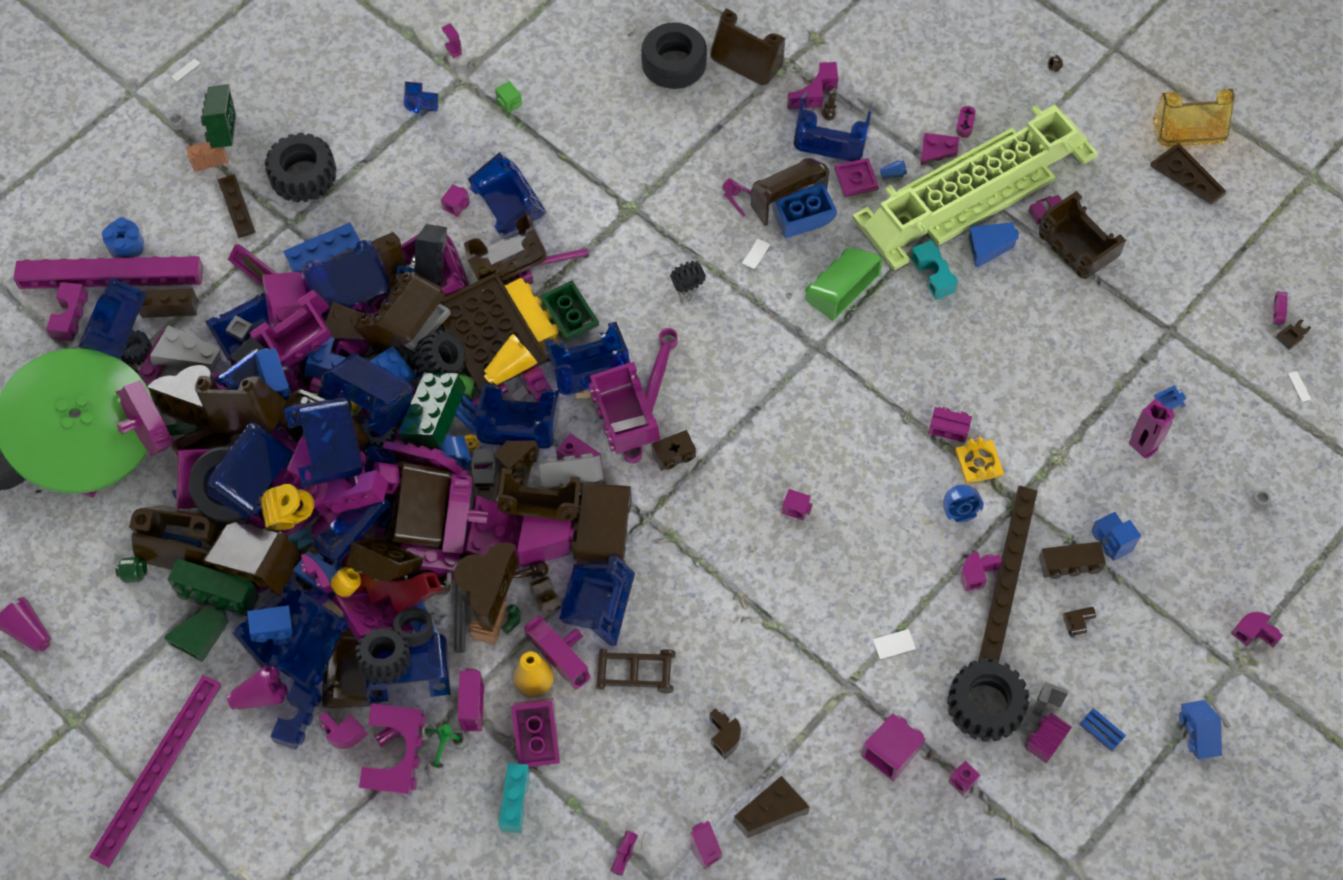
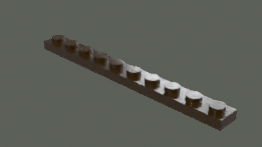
(1008, 574)

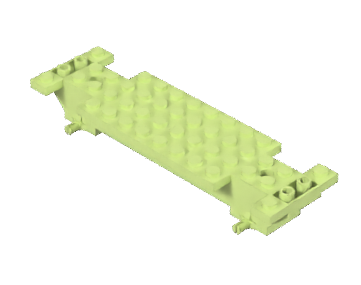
(974, 185)

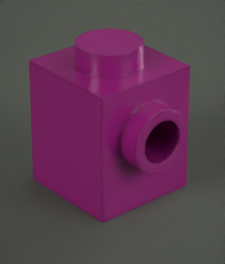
(455, 200)

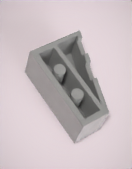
(184, 351)

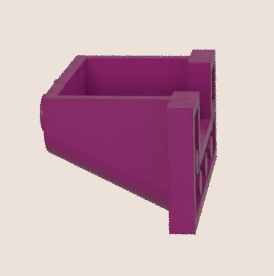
(297, 334)

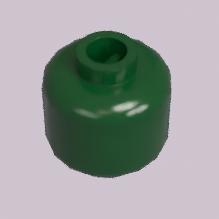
(131, 569)

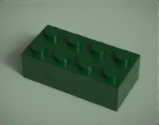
(219, 116)
(432, 410)
(213, 588)

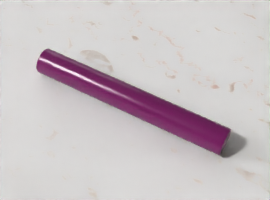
(565, 256)

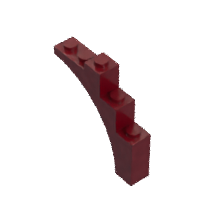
(402, 592)

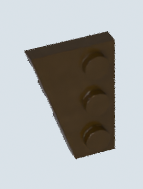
(343, 322)

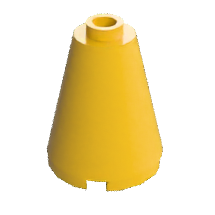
(509, 361)
(533, 675)

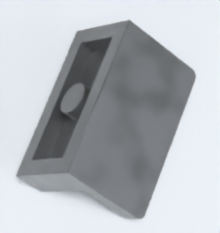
(1049, 694)

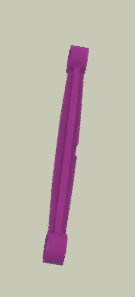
(656, 379)

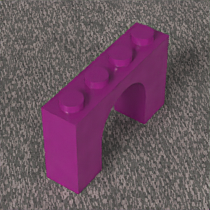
(409, 724)

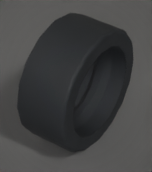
(415, 614)

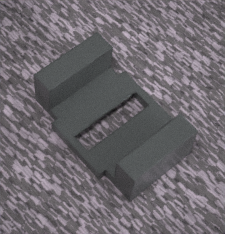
(483, 456)

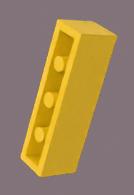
(531, 311)

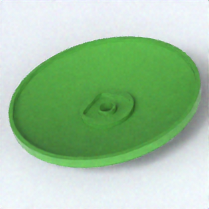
(62, 450)

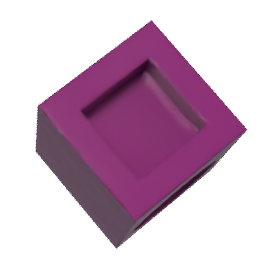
(797, 504)
(964, 778)

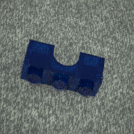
(291, 732)

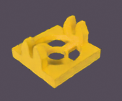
(992, 472)

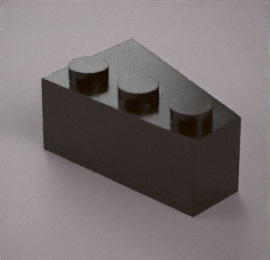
(770, 808)

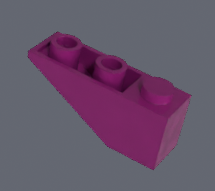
(704, 844)

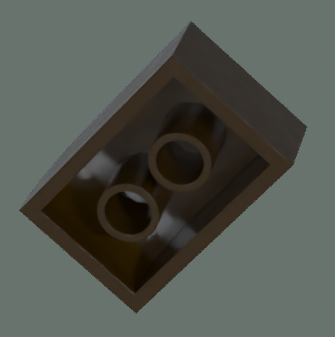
(382, 559)

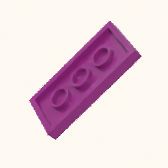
(422, 456)

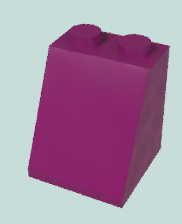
(544, 540)
(893, 746)

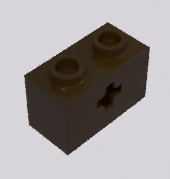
(673, 450)

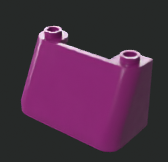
(453, 272)

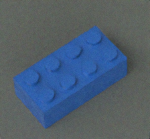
(322, 247)

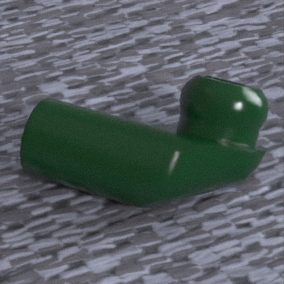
(513, 618)

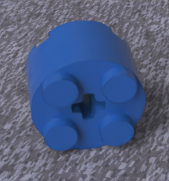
(123, 239)
(458, 450)

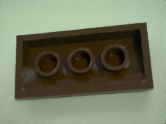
(164, 552)

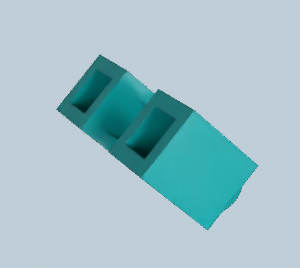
(929, 257)
(513, 798)

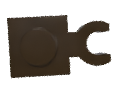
(1292, 335)

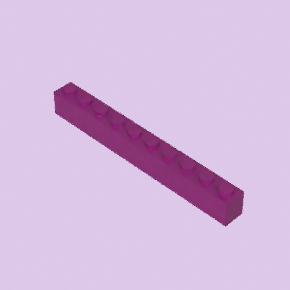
(98, 272)

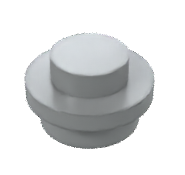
(176, 121)
(1261, 499)

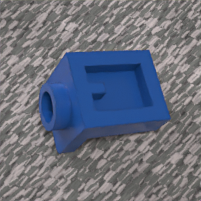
(1171, 397)

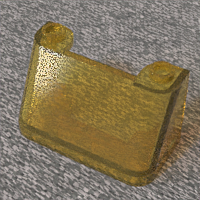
(1193, 122)

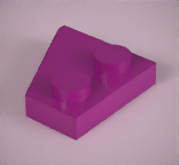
(938, 147)

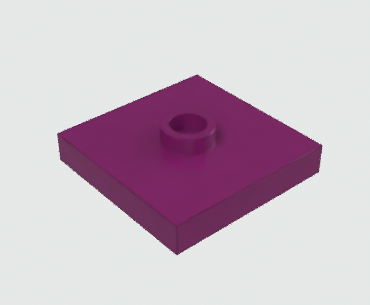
(856, 177)

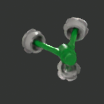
(459, 740)

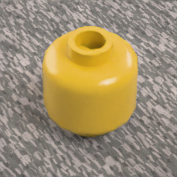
(345, 582)

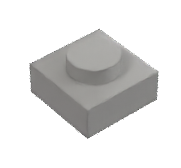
(238, 328)

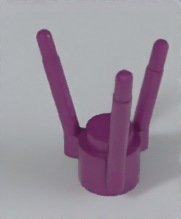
(733, 188)

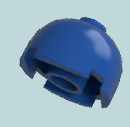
(962, 503)

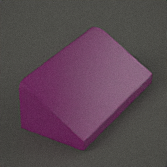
(299, 459)

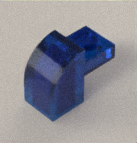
(416, 100)

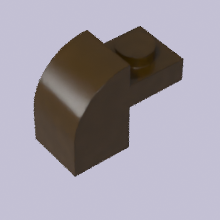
(545, 595)
(729, 734)

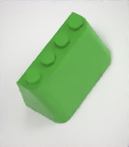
(843, 281)

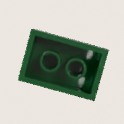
(568, 311)

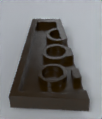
(1187, 172)

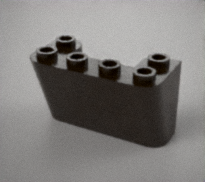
(153, 522)

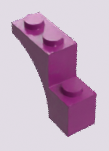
(825, 80)

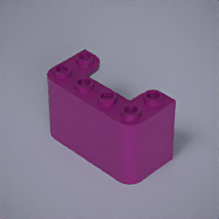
(619, 399)

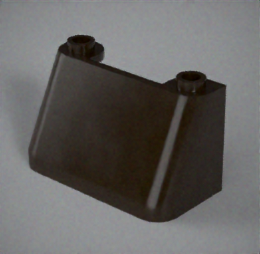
(745, 52)
(509, 255)
(235, 409)
(538, 502)
(342, 680)

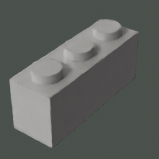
(586, 468)

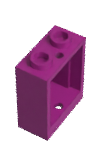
(471, 700)

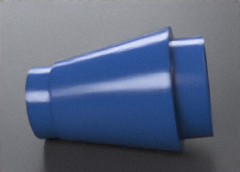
(894, 170)

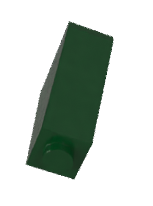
(198, 633)

